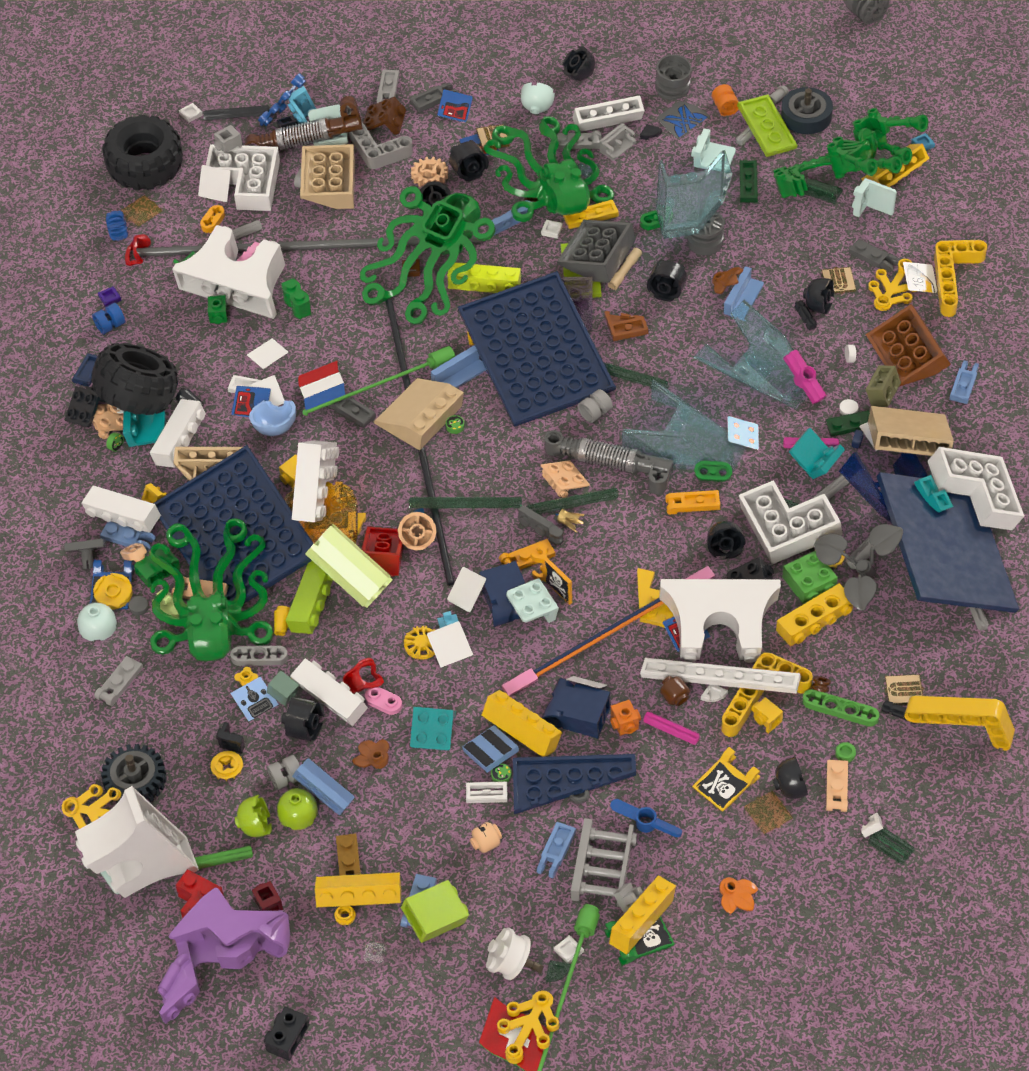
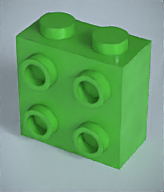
(808, 577)

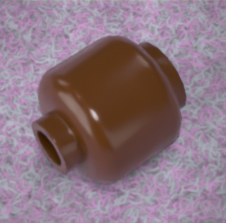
(675, 690)

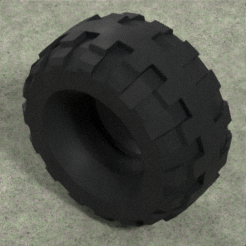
(140, 136)
(134, 378)

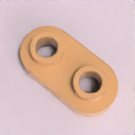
(133, 552)

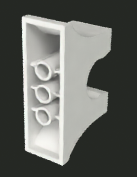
(217, 273)
(719, 601)
(134, 845)

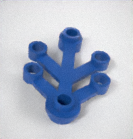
(266, 117)

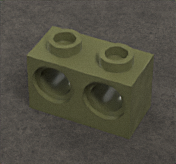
(883, 386)

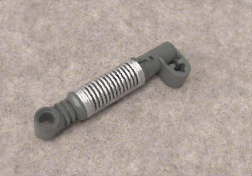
(614, 456)

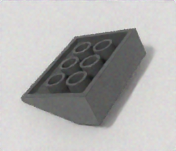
(598, 249)

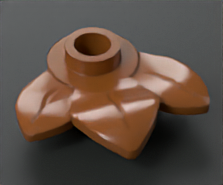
(723, 279)
(372, 754)

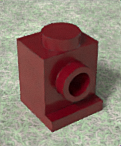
(267, 897)

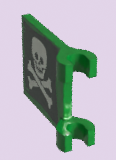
(654, 940)

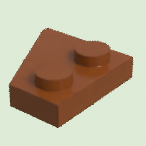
(625, 325)

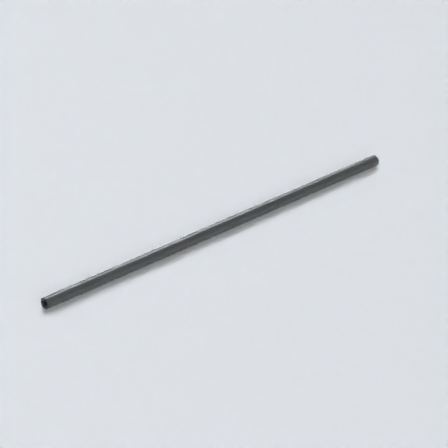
(294, 245)

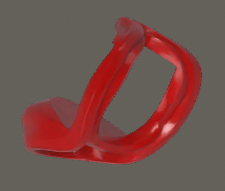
(139, 241)
(356, 683)

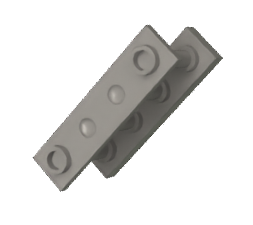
(586, 851)

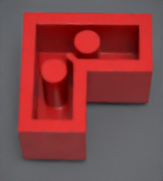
(192, 888)

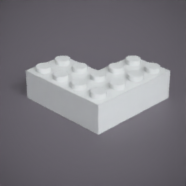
(252, 171)
(313, 470)
(982, 479)
(785, 529)

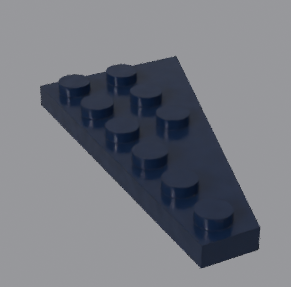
(553, 778)

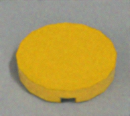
(113, 590)

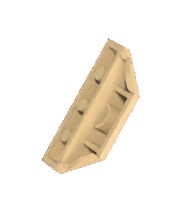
(196, 460)

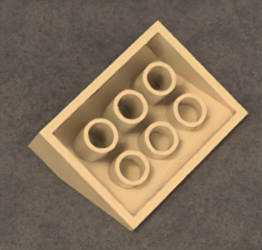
(328, 175)
(421, 411)

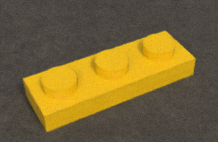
(598, 212)

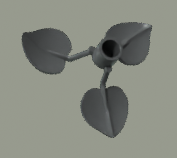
(862, 589)

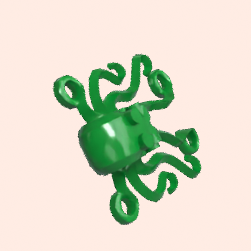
(558, 184)
(443, 229)
(212, 619)

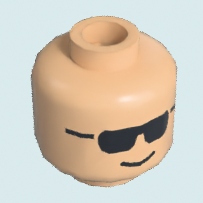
(486, 837)

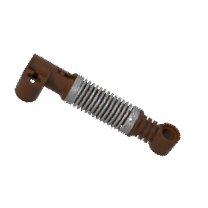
(315, 130)

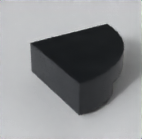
(650, 131)

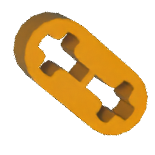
(210, 218)

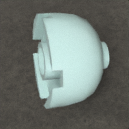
(537, 98)
(96, 622)

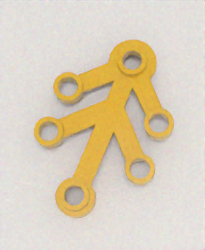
(884, 301)
(93, 811)
(529, 1022)

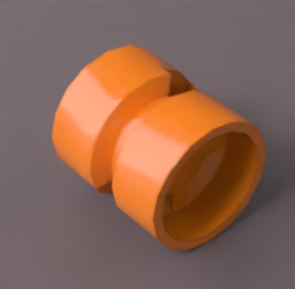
(725, 100)

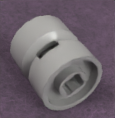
(595, 406)
(289, 766)

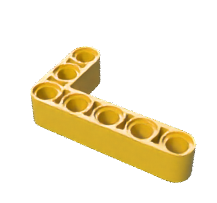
(945, 256)
(745, 702)
(964, 711)

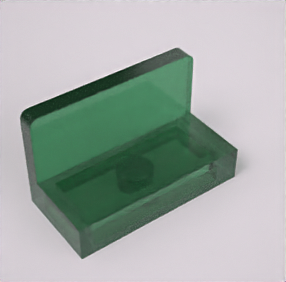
(823, 190)

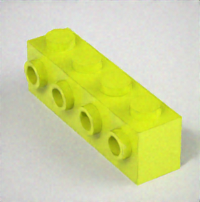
(486, 278)

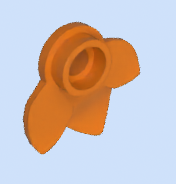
(738, 897)

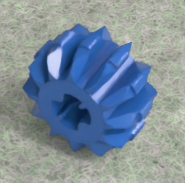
(116, 225)

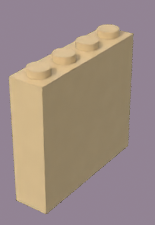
(908, 431)

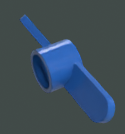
(635, 813)

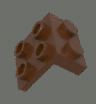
(386, 112)

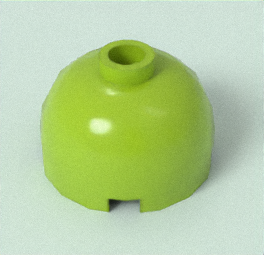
(297, 809)
(253, 816)

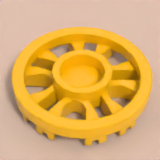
(420, 642)

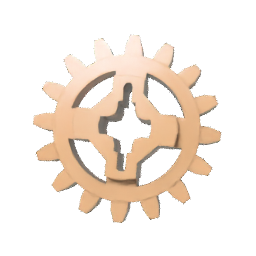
(429, 171)

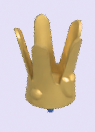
(568, 518)

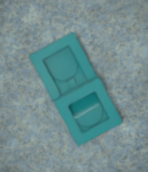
(936, 499)

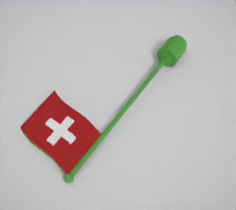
(532, 1055)

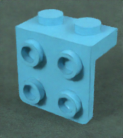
(300, 104)

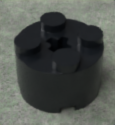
(468, 160)
(667, 280)
(303, 719)

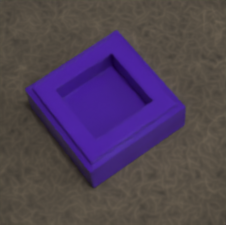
(109, 296)

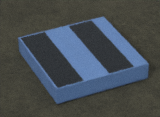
(490, 748)

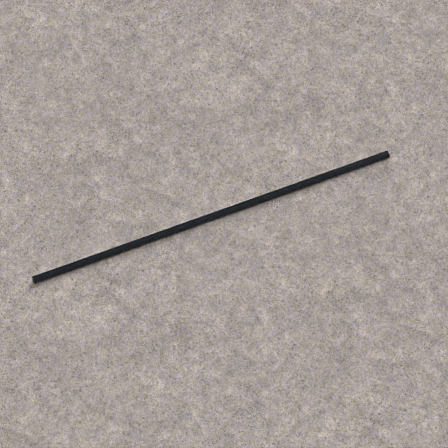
(422, 453)

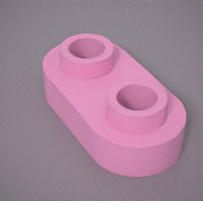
(382, 700)

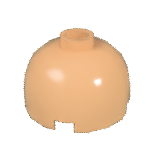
(417, 530)

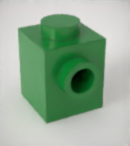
(217, 309)

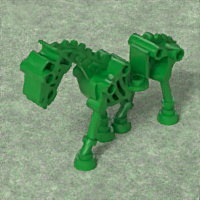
(854, 155)

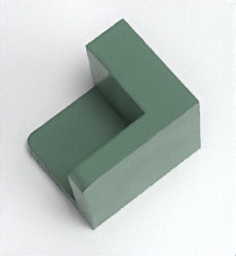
(282, 688)

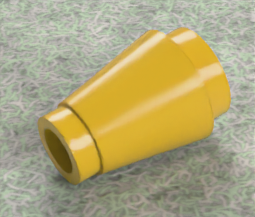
(280, 624)

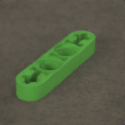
(841, 705)

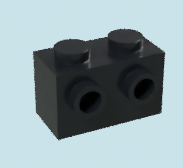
(286, 1033)

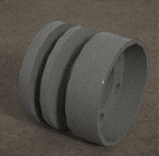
(868, 10)
(673, 77)
(709, 238)

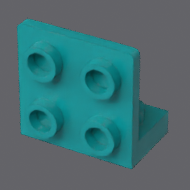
(142, 428)
(814, 454)
(432, 728)

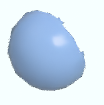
(271, 419)

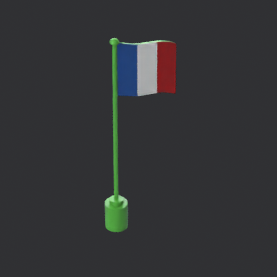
(325, 384)

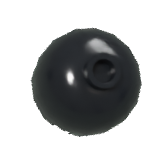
(579, 64)
(434, 192)
(819, 294)
(727, 537)
(790, 779)

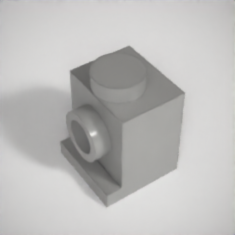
(227, 139)

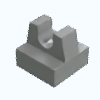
(627, 896)

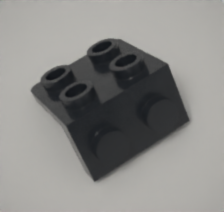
(83, 406)
(752, 570)

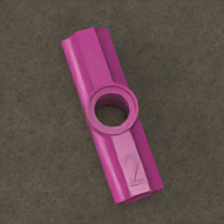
(800, 369)

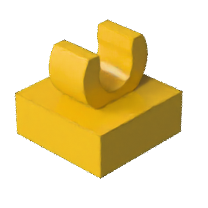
(152, 493)

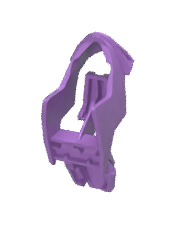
(222, 936)

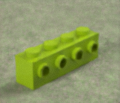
(309, 600)

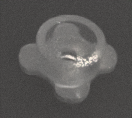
(374, 947)

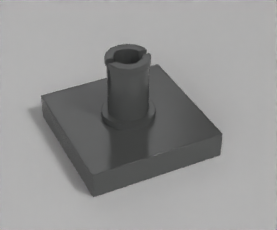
(86, 549)

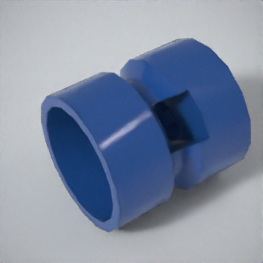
(114, 316)

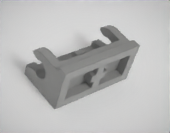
(617, 142)

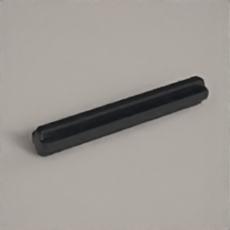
(235, 112)

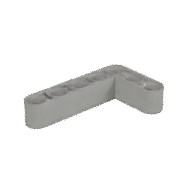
(383, 154)

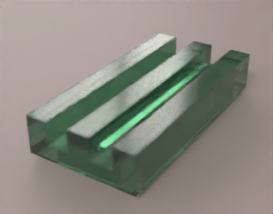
(879, 835)

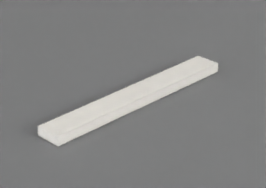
(722, 675)

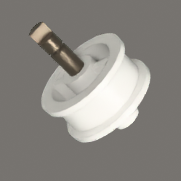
(509, 954)

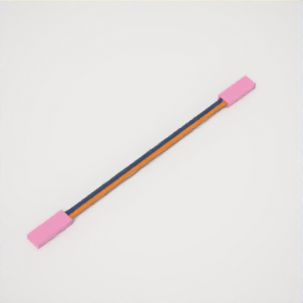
(529, 676)

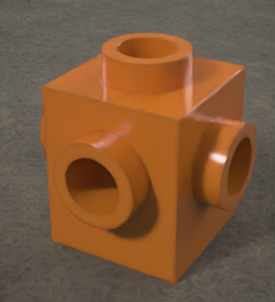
(625, 718)

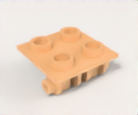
(107, 420)
(563, 477)

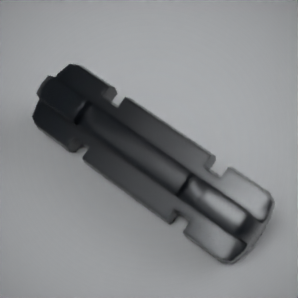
(805, 315)
(896, 710)

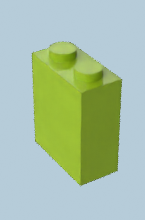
(435, 911)

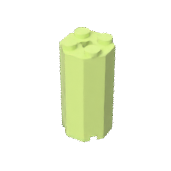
(349, 566)

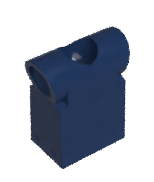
(495, 588)
(578, 708)

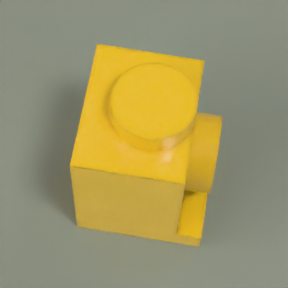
(767, 714)

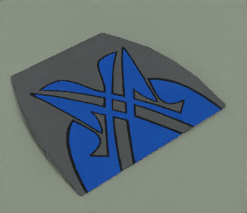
(681, 118)

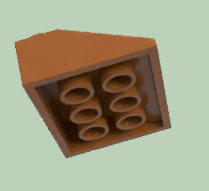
(909, 346)

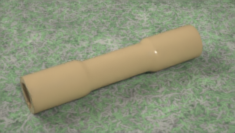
(619, 276)

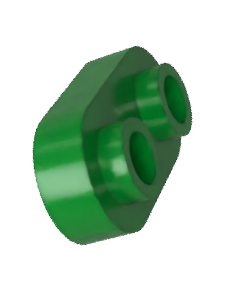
(649, 221)
(713, 469)

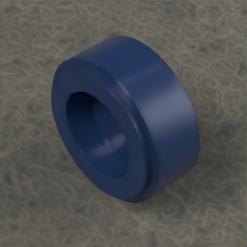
(857, 439)

